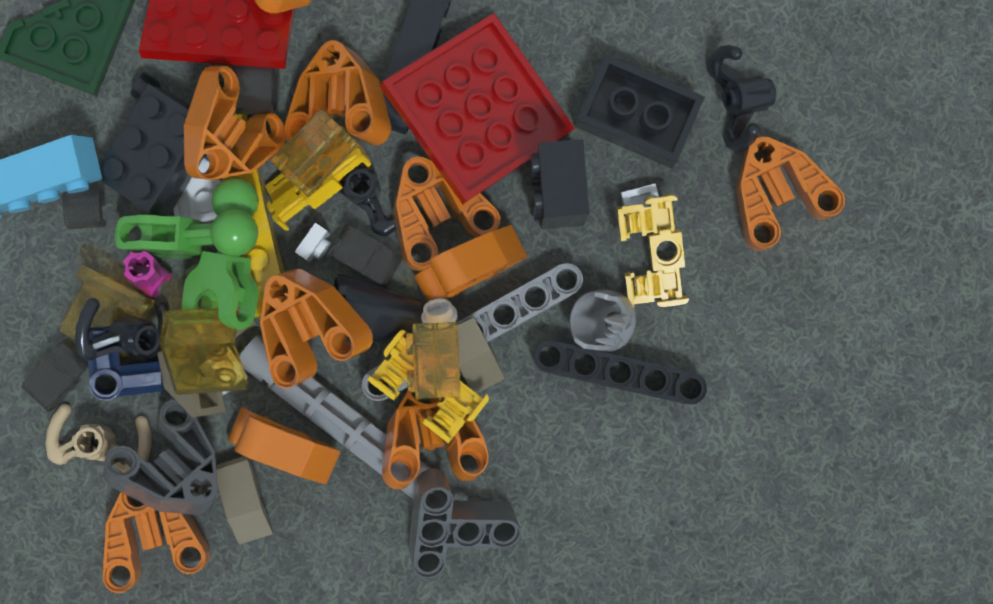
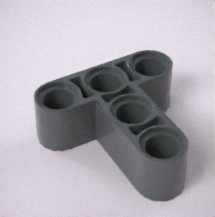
(448, 529)

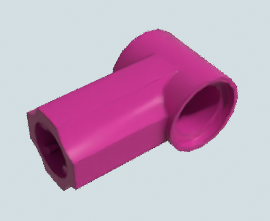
(145, 273)

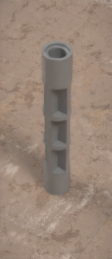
(329, 414)

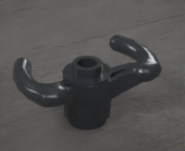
(740, 96)
(379, 224)
(126, 334)

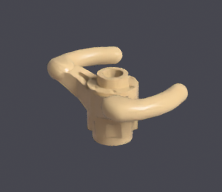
(83, 440)

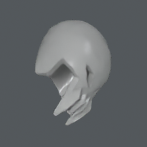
(602, 320)

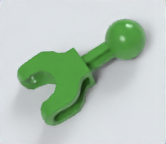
(181, 237)
(221, 278)

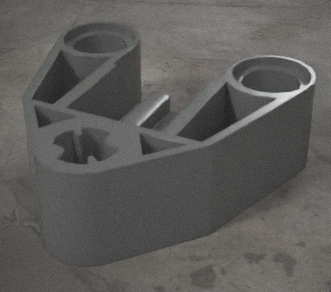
(150, 487)

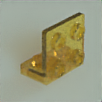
(114, 298)
(201, 352)

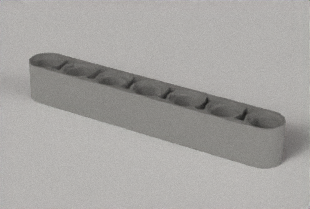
(514, 300)

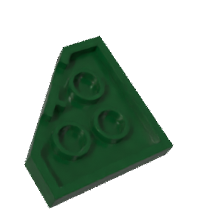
(68, 41)

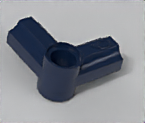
(130, 377)

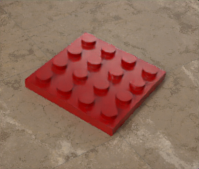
(216, 33)
(476, 107)

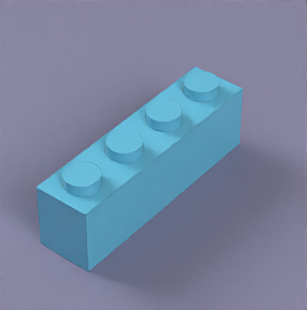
(46, 172)

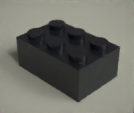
(639, 111)
(149, 153)
(561, 183)

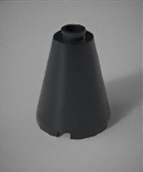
(380, 308)

